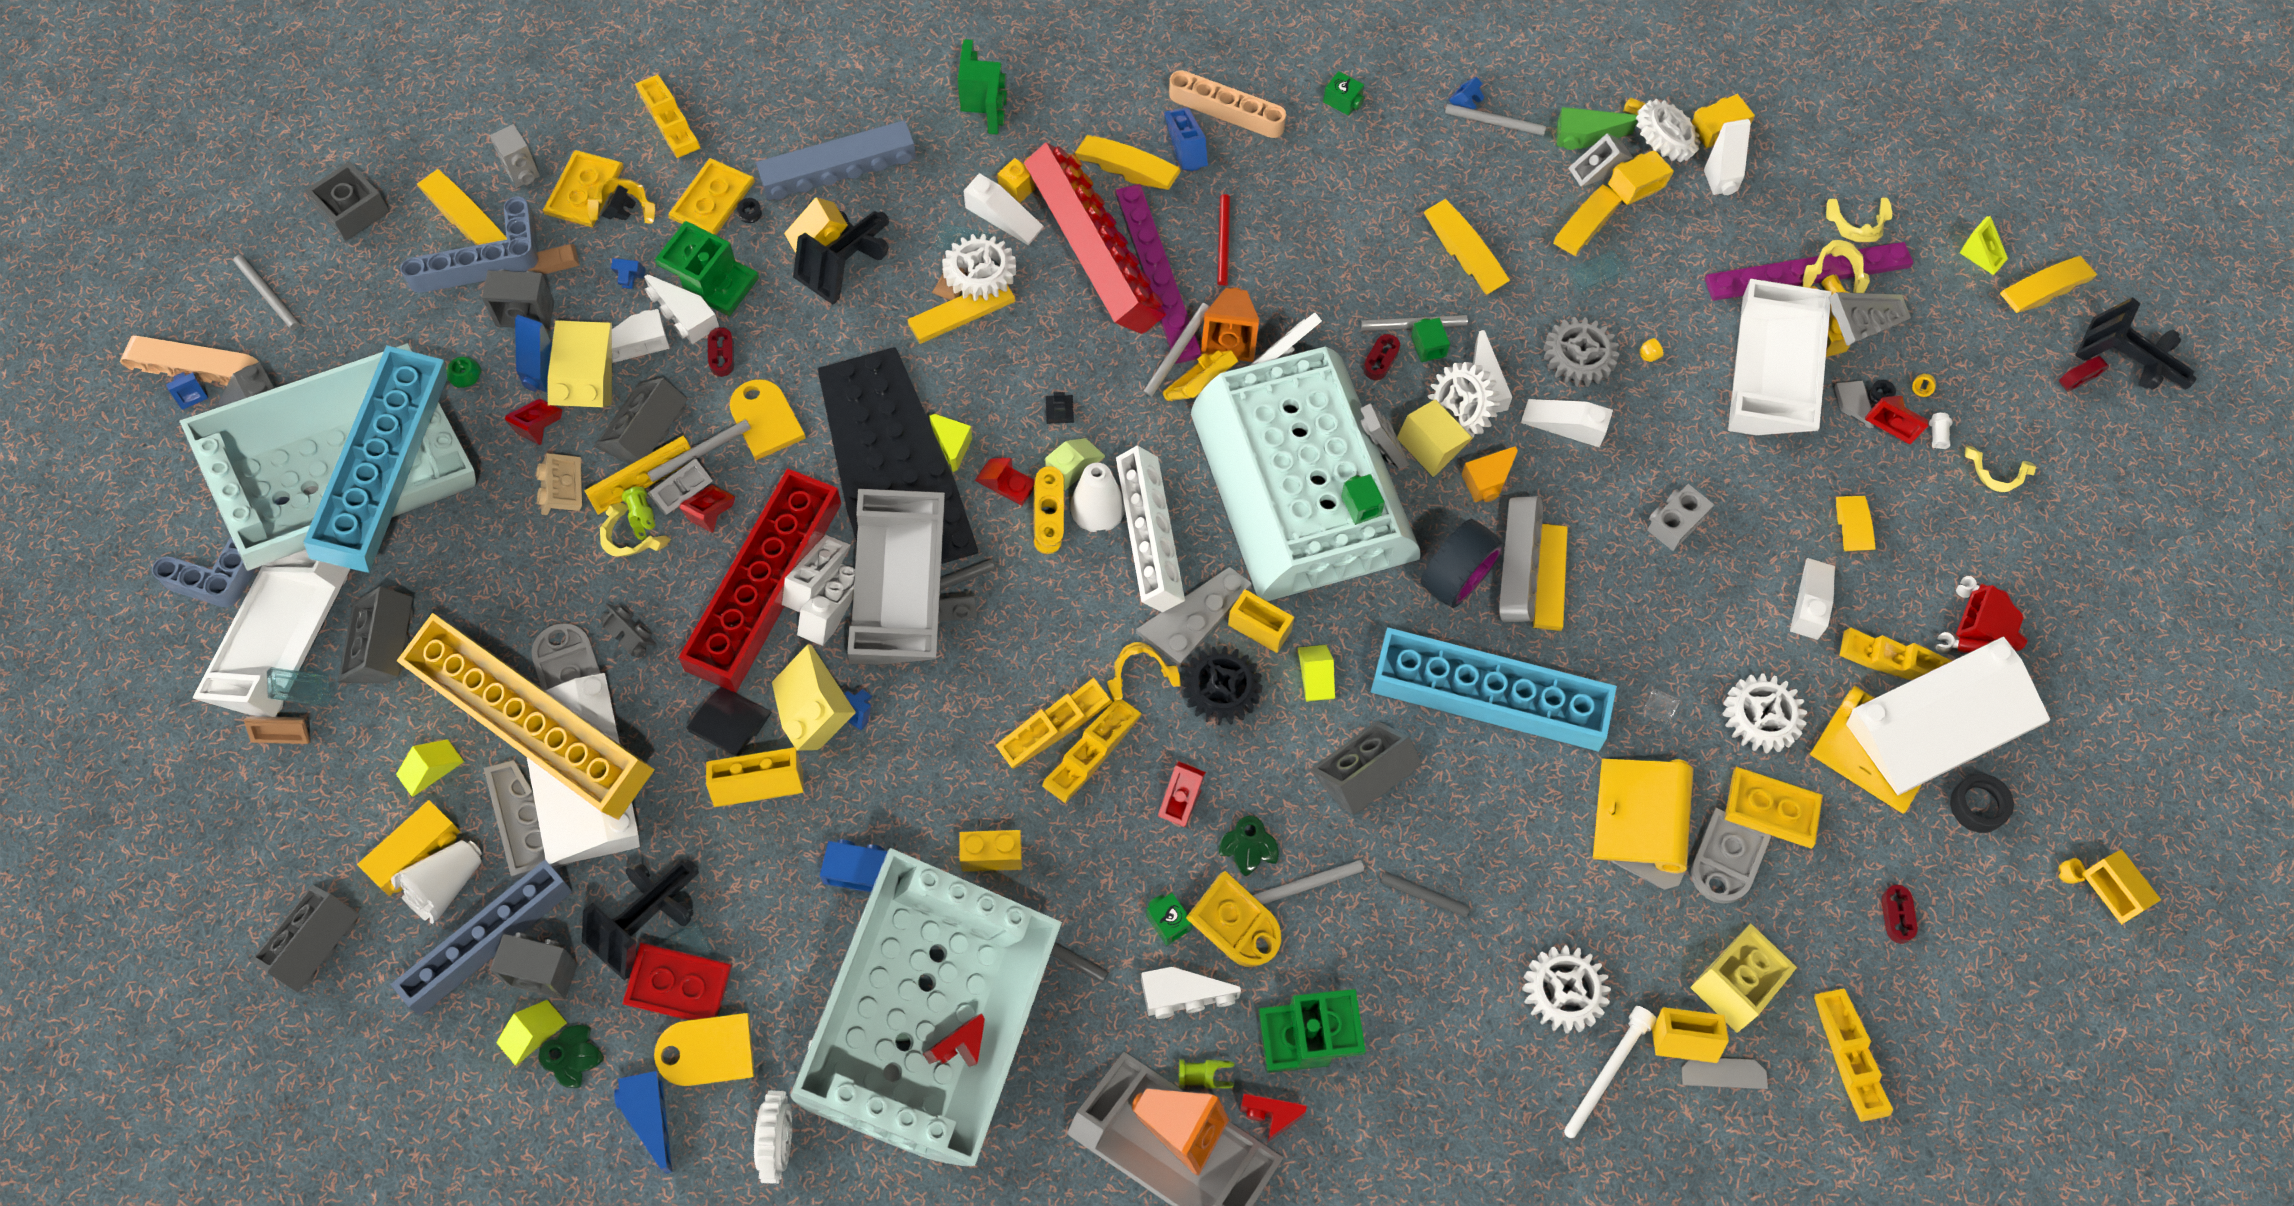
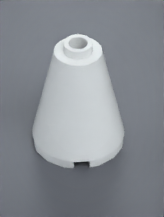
(1097, 499)
(438, 879)

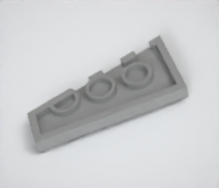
(1867, 314)
(1383, 435)
(1186, 625)
(516, 818)

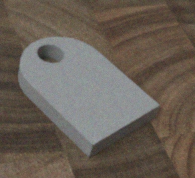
(565, 661)
(1730, 855)

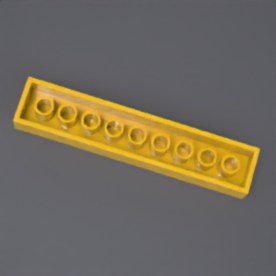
(526, 716)

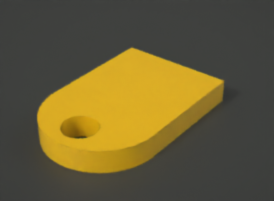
(769, 417)
(1235, 922)
(708, 1049)

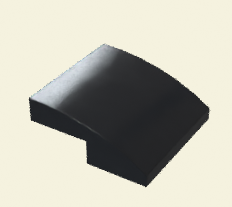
(728, 721)

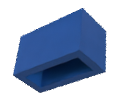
(852, 865)

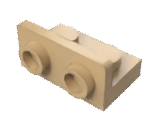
(559, 483)

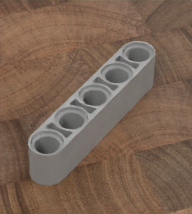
(1521, 559)

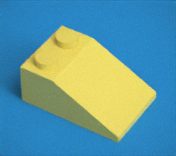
(581, 364)
(810, 701)
(1744, 978)

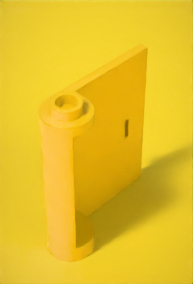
(1845, 755)
(1649, 814)

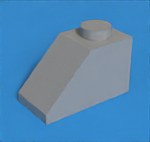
(1600, 160)

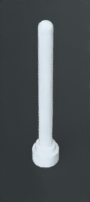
(1640, 1022)

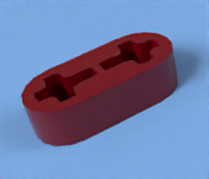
(714, 352)
(1386, 359)
(2083, 373)
(1892, 915)

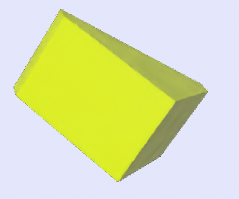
(1985, 247)
(953, 439)
(1317, 672)
(427, 764)
(529, 1030)

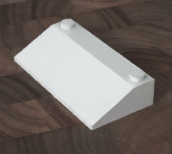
(1780, 359)
(270, 631)
(1949, 716)
(567, 822)

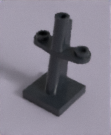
(823, 267)
(2114, 330)
(613, 939)

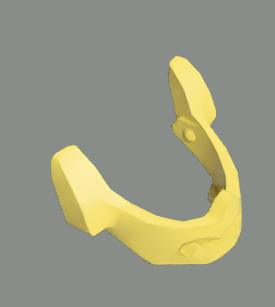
(1862, 234)
(1838, 248)
(2026, 468)
(615, 512)

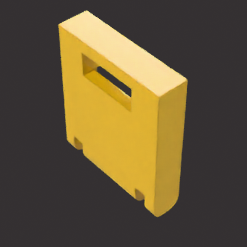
(1200, 375)

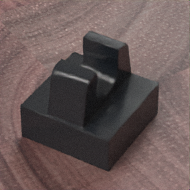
(615, 204)
(1059, 408)

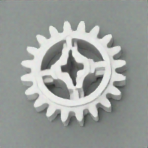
(1668, 130)
(976, 261)
(1470, 405)
(1776, 698)
(1576, 995)
(773, 1137)

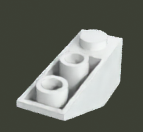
(688, 310)
(827, 606)
(1178, 989)

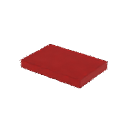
(676, 983)

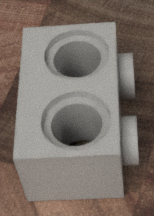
(515, 156)
(680, 487)
(1682, 519)

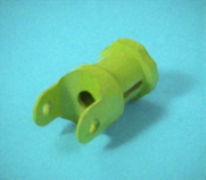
(639, 512)
(1203, 1073)

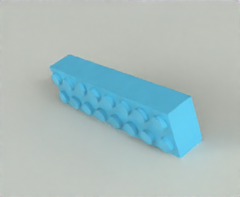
(376, 460)
(1494, 689)

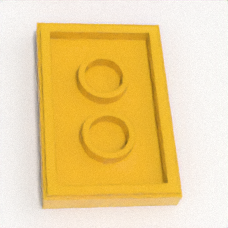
(578, 184)
(712, 196)
(1773, 807)

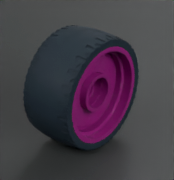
(1462, 563)

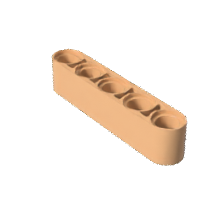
(1227, 104)
(174, 358)

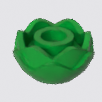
(466, 378)

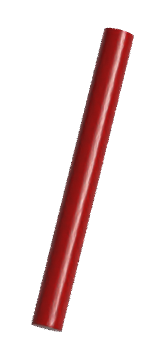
(1223, 248)

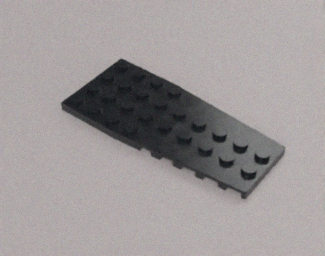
(888, 442)

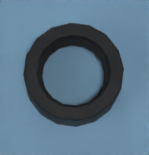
(1971, 820)

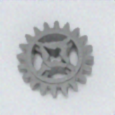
(1584, 347)

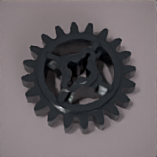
(1236, 672)

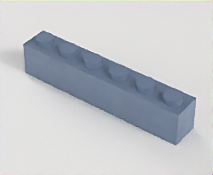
(836, 160)
(480, 938)

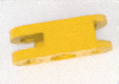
(1048, 493)

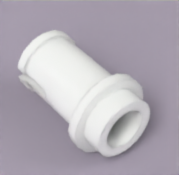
(1940, 430)

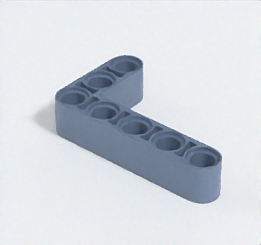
(472, 263)
(210, 581)

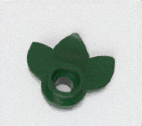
(1249, 850)
(575, 1056)

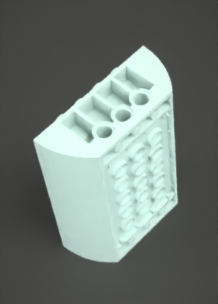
(292, 441)
(1268, 472)
(989, 967)

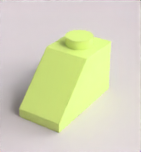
(1073, 458)

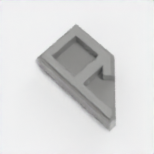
(1853, 400)

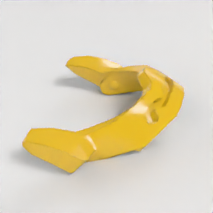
(634, 188)
(1115, 685)

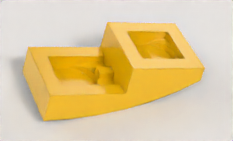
(1856, 523)

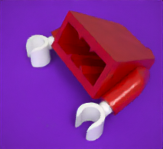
(1986, 619)

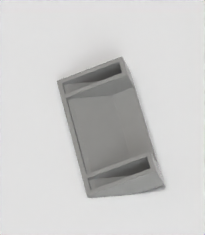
(896, 577)
(1109, 1127)

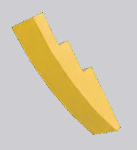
(667, 116)
(1132, 163)
(460, 209)
(1588, 220)
(1467, 246)
(2047, 284)
(1889, 656)
(1054, 723)
(1091, 750)
(1852, 1055)

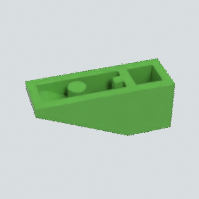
(1586, 127)

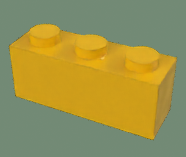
(754, 777)
(414, 840)

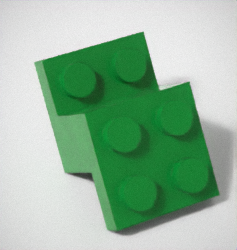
(982, 87)
(707, 267)
(1311, 1031)

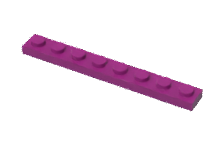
(1875, 260)
(1156, 267)

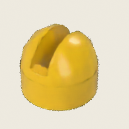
(1651, 350)
(1918, 382)
(2071, 871)

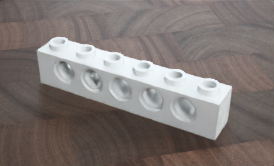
(1150, 529)

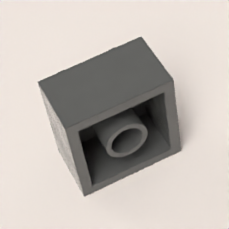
(347, 201)
(516, 294)
(534, 965)

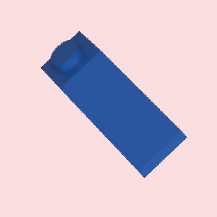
(1187, 139)
(532, 353)
(644, 1108)

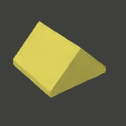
(1433, 436)

